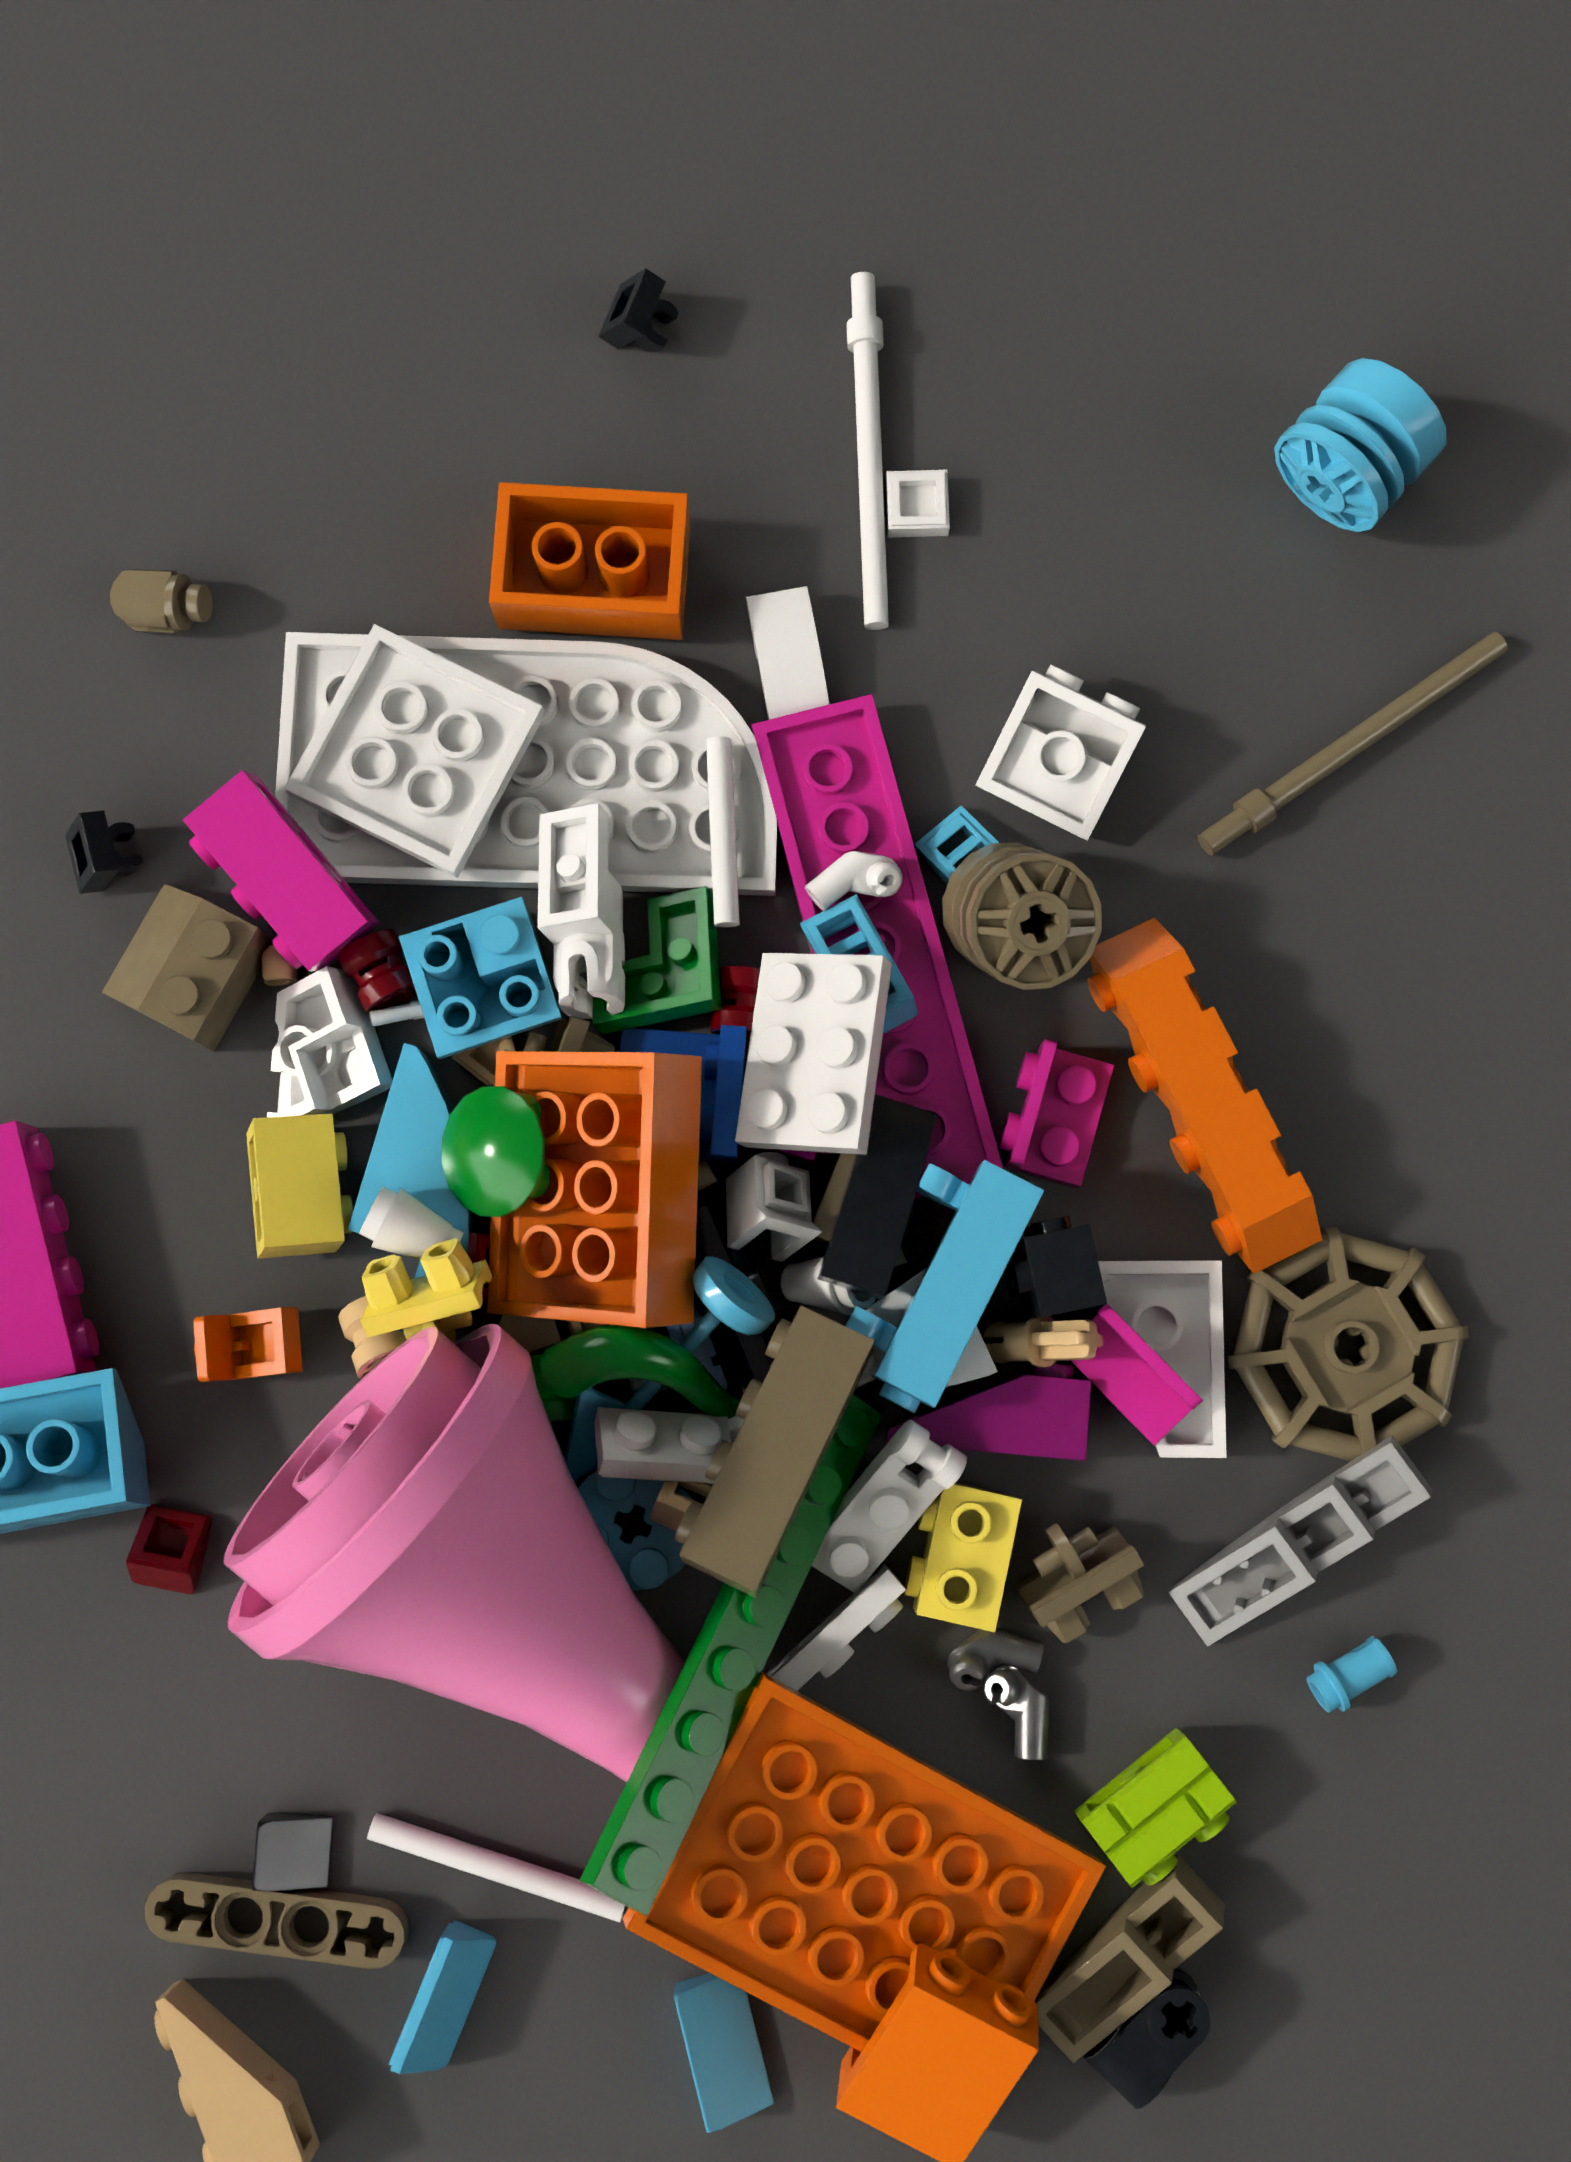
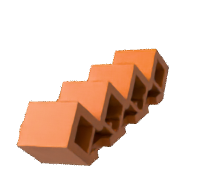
(1216, 1119)

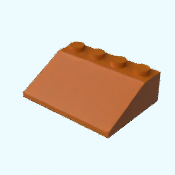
(621, 1200)

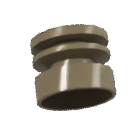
(994, 894)

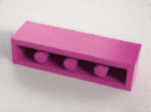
(39, 1283)

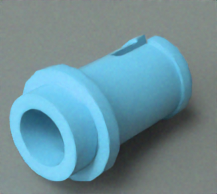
(1350, 1675)

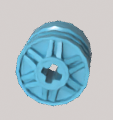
(1360, 444)

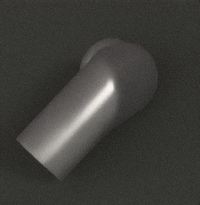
(986, 1651)
(1026, 1705)

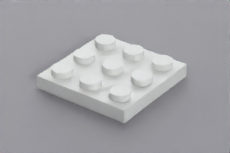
(415, 750)

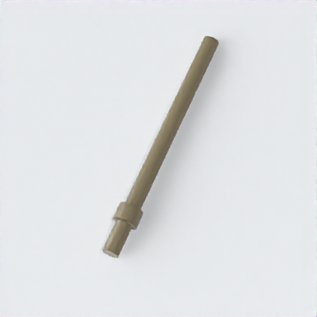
(1259, 807)

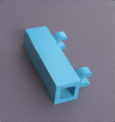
(955, 1284)

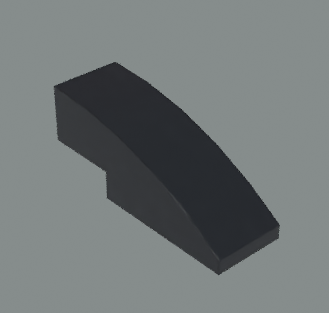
(878, 1199)

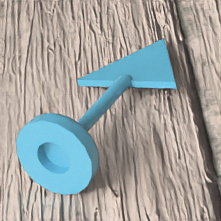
(728, 1297)

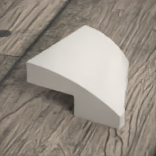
(325, 1047)

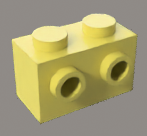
(297, 1185)
(964, 1556)

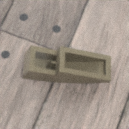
(1128, 1960)

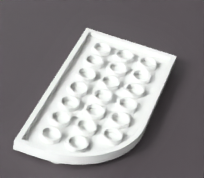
(614, 733)

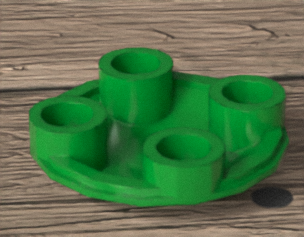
(495, 1151)

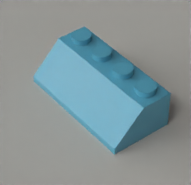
(69, 1451)

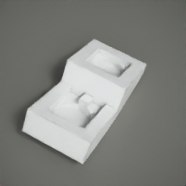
(787, 651)

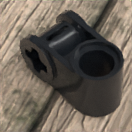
(1152, 2043)

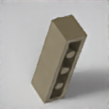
(776, 1450)

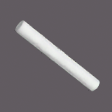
(722, 832)

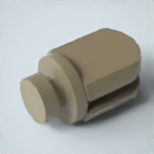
(159, 600)

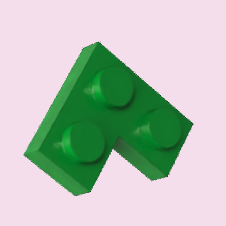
(679, 973)

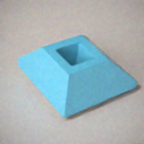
(481, 977)

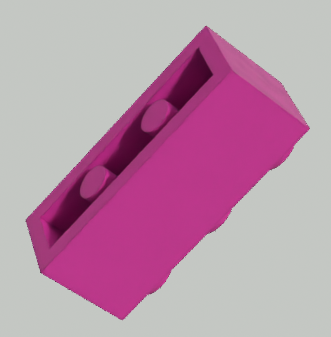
(278, 872)

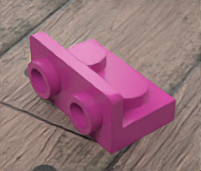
(1057, 1114)

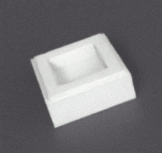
(917, 503)

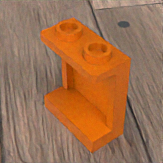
(941, 2057)

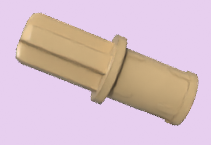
(1043, 1340)

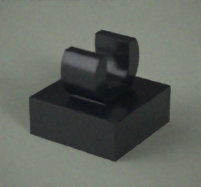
(632, 313)
(93, 851)

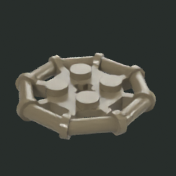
(1357, 1309)

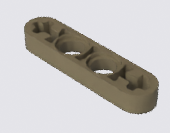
(277, 1930)

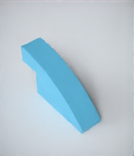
(410, 1147)

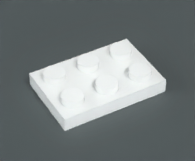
(814, 1052)

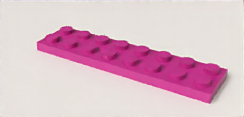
(840, 796)

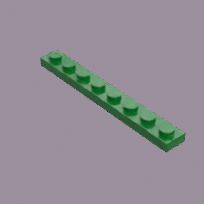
(714, 1690)

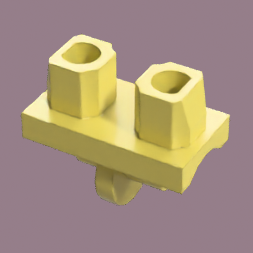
(435, 1300)

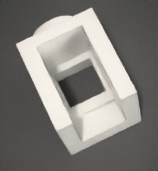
(771, 1197)

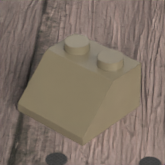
(189, 966)

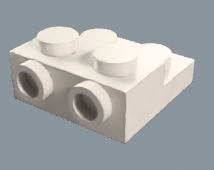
(1062, 751)

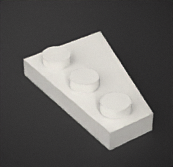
(1181, 1318)

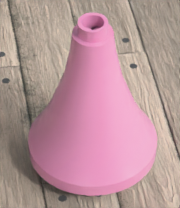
(453, 1554)

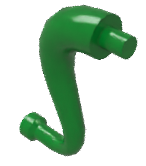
(630, 1353)

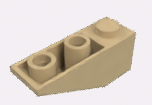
(232, 2086)

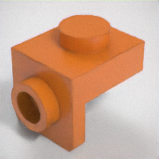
(247, 1344)

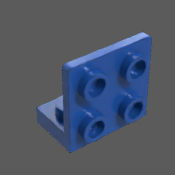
(721, 1080)

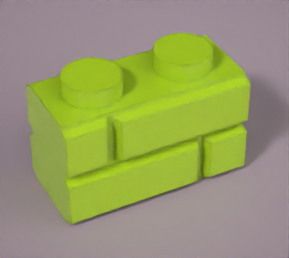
(1157, 1809)

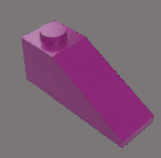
(1016, 1416)

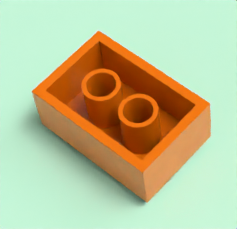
(590, 561)

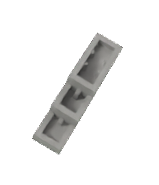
(1300, 1541)

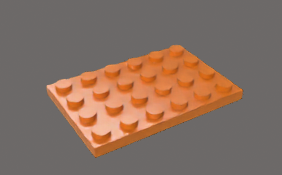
(840, 1855)

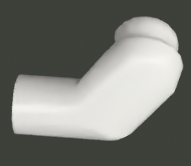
(855, 873)

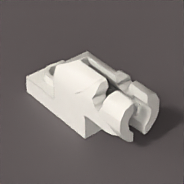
(581, 909)

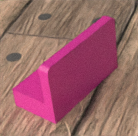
(1137, 1378)

